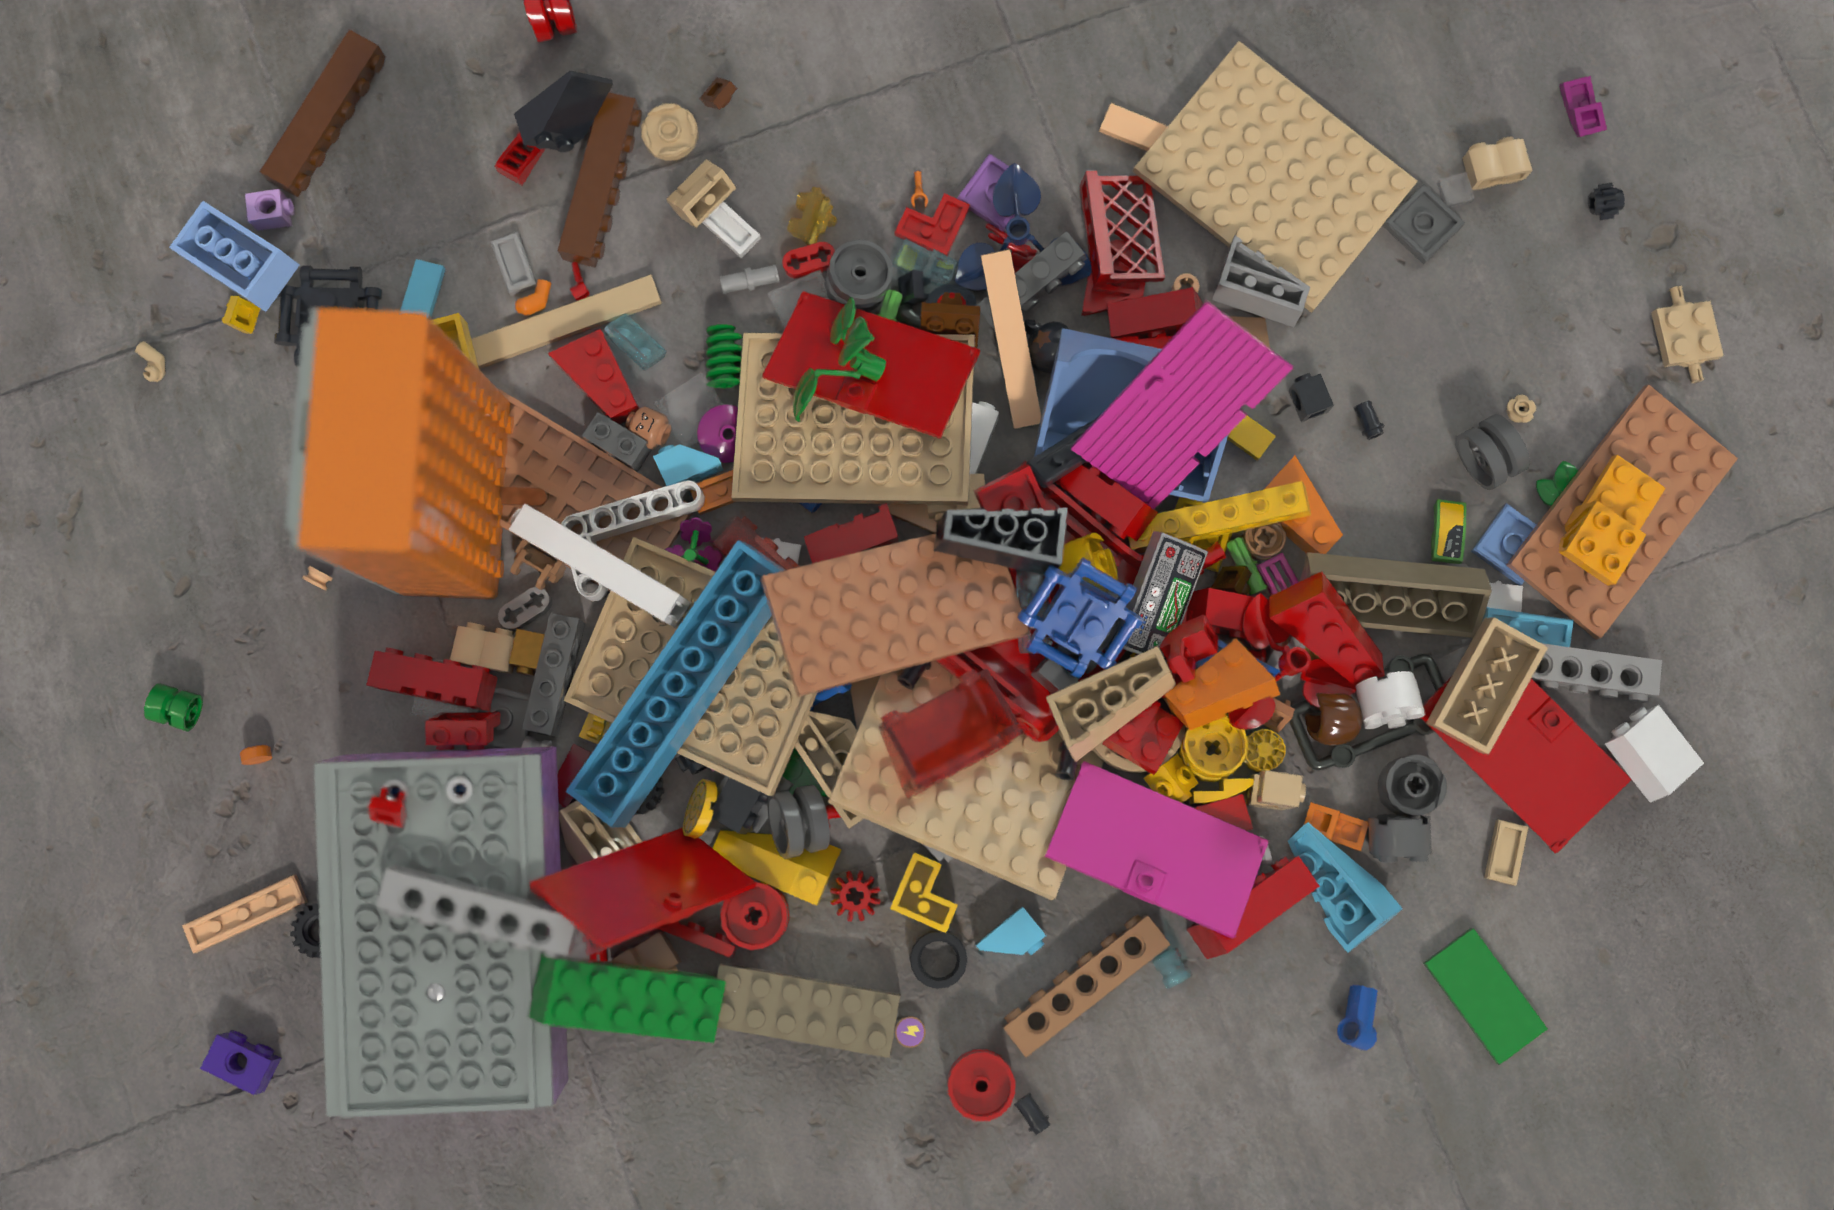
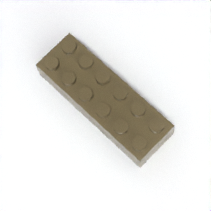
(1407, 593)
(808, 1010)

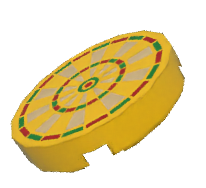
(698, 809)

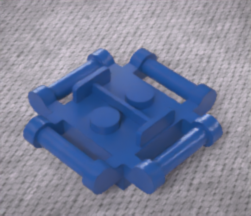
(1080, 617)

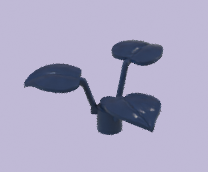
(1013, 195)

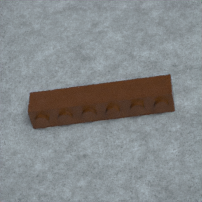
(323, 114)
(599, 180)

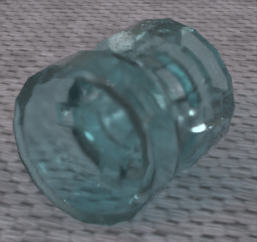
(1172, 968)

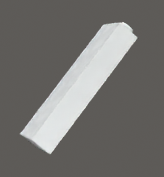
(599, 565)

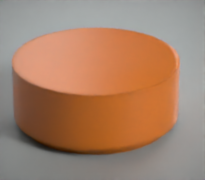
(255, 754)

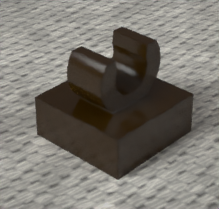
(1233, 580)

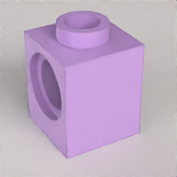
(258, 204)

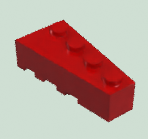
(1327, 627)

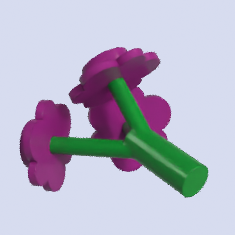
(696, 533)

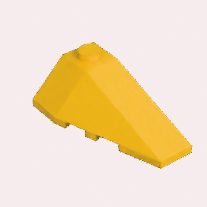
(758, 858)

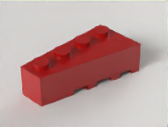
(432, 680)
(1268, 899)

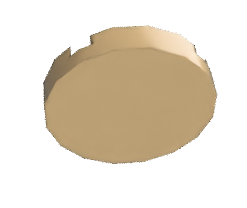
(669, 132)

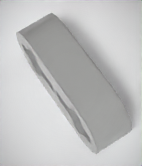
(521, 602)

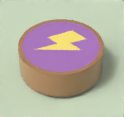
(910, 1031)

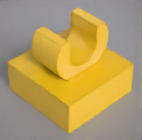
(241, 314)
(594, 728)

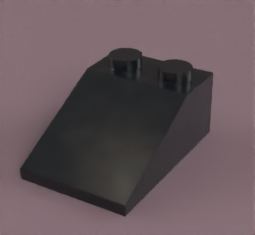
(562, 111)

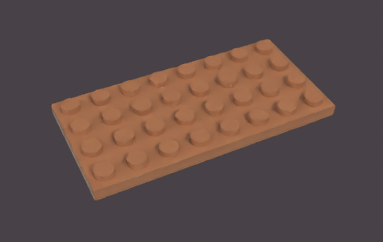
(1666, 448)
(887, 612)

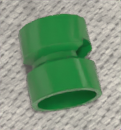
(169, 705)

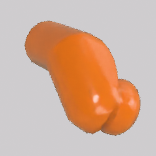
(536, 301)

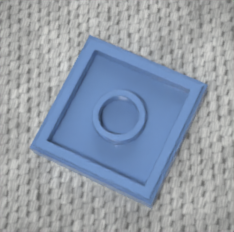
(1503, 539)

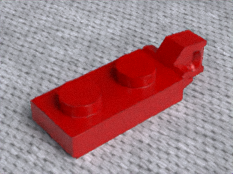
(695, 934)

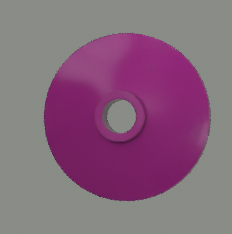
(711, 432)

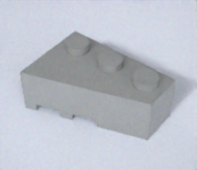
(1259, 287)

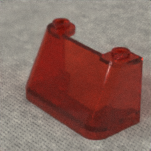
(948, 732)

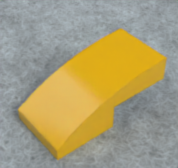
(1227, 788)

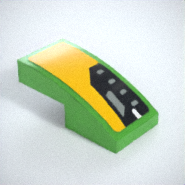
(1449, 531)

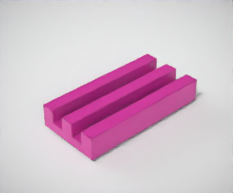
(1285, 566)

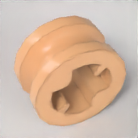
(1186, 278)
(317, 578)

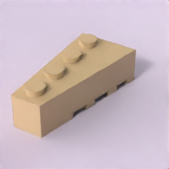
(1109, 700)

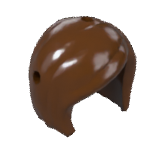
(1338, 721)

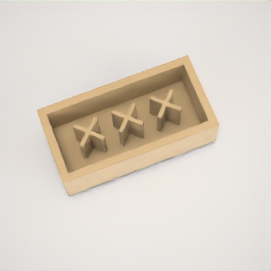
(1487, 685)

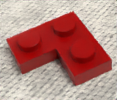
(934, 232)

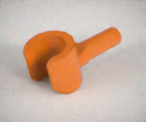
(918, 190)

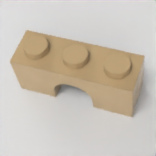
(1276, 790)

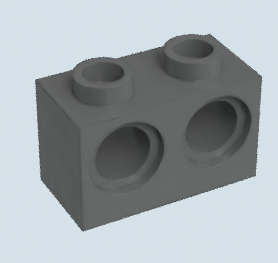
(617, 441)

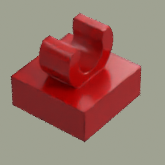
(386, 810)

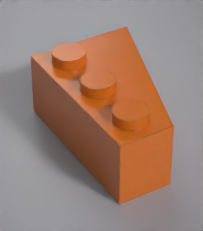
(1313, 532)
(1221, 685)

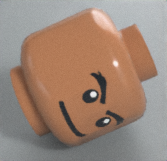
(649, 426)

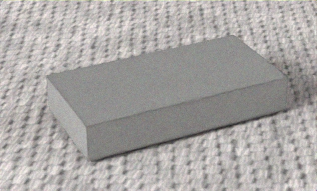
(513, 263)

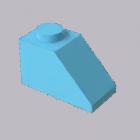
(685, 464)
(1014, 935)

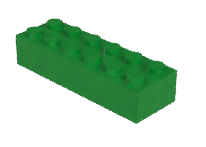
(626, 999)

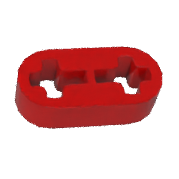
(807, 253)

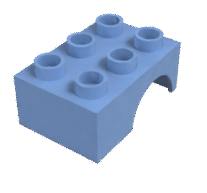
(1087, 379)

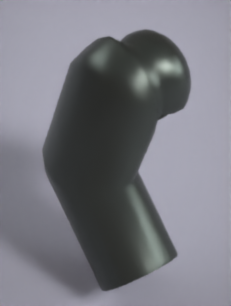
(908, 316)

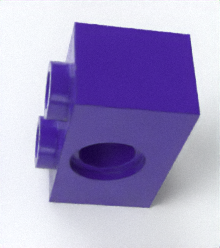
(223, 1062)

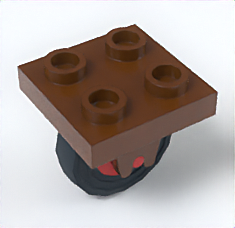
(951, 311)

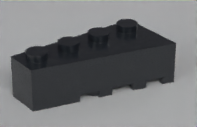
(1004, 537)

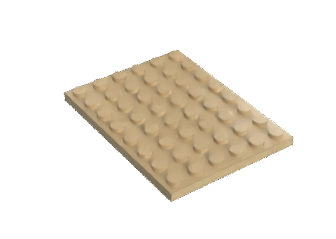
(1275, 171)
(839, 451)
(752, 718)
(987, 815)

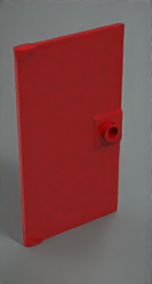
(920, 374)
(1543, 767)
(641, 887)

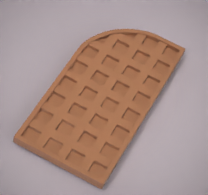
(576, 480)

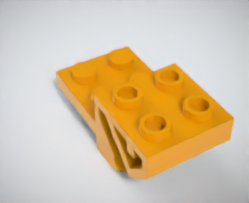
(1608, 523)

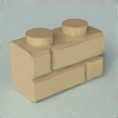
(701, 193)

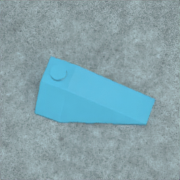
(1348, 894)

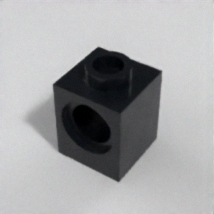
(1310, 396)

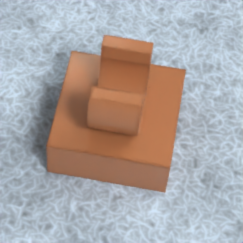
(1282, 715)

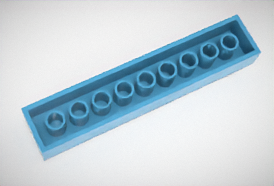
(677, 689)

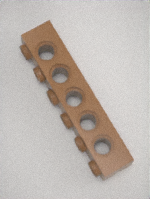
(1151, 944)

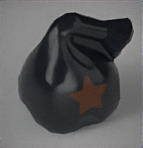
(1043, 343)

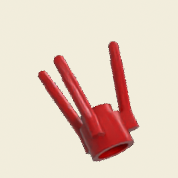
(1020, 253)

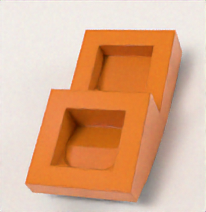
(1337, 826)

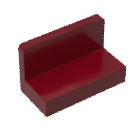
(568, 771)

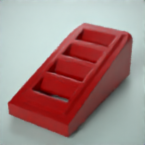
(509, 155)

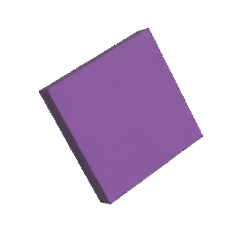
(980, 192)

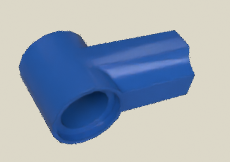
(1359, 1017)

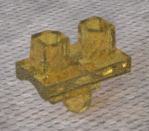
(815, 217)

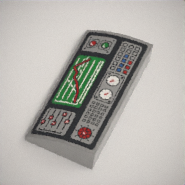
(1163, 589)

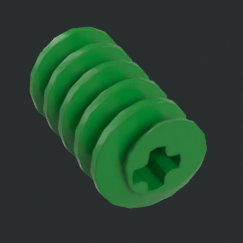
(722, 356)

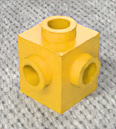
(1173, 780)

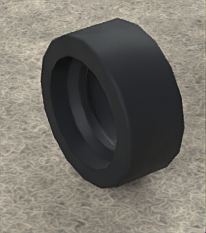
(941, 982)

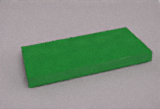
(1485, 996)

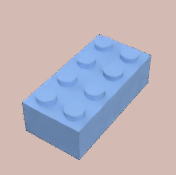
(234, 256)

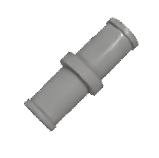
(749, 279)

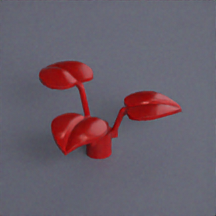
(1317, 674)

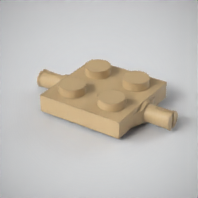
(1687, 334)

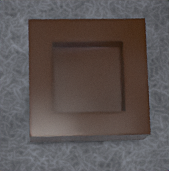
(718, 93)

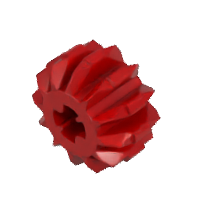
(850, 905)

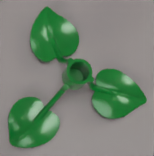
(853, 349)

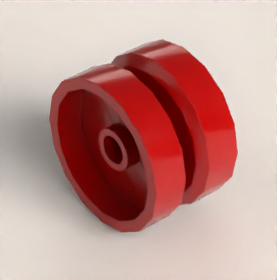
(542, 12)
(753, 934)
(998, 1092)

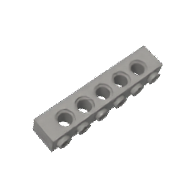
(1643, 673)
(397, 903)

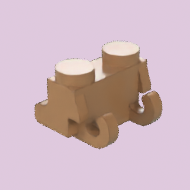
(545, 565)

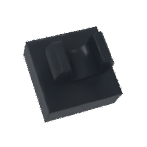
(912, 288)

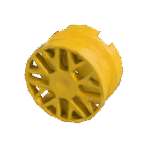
(1264, 750)

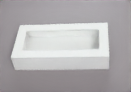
(732, 229)

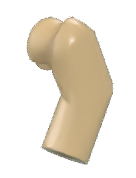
(156, 362)

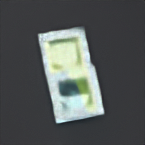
(932, 263)

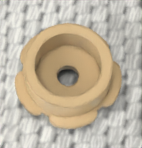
(1521, 416)

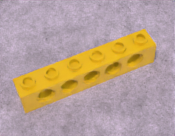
(1229, 515)

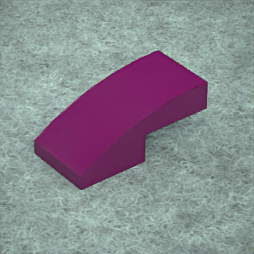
(1581, 106)

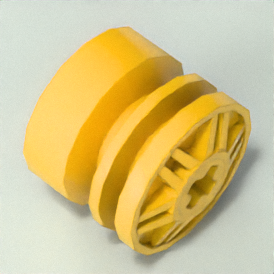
(1230, 750)

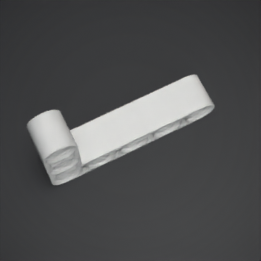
(620, 523)

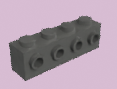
(1043, 273)

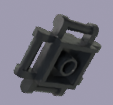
(325, 298)

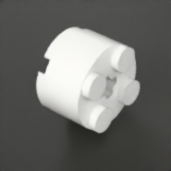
(1389, 700)

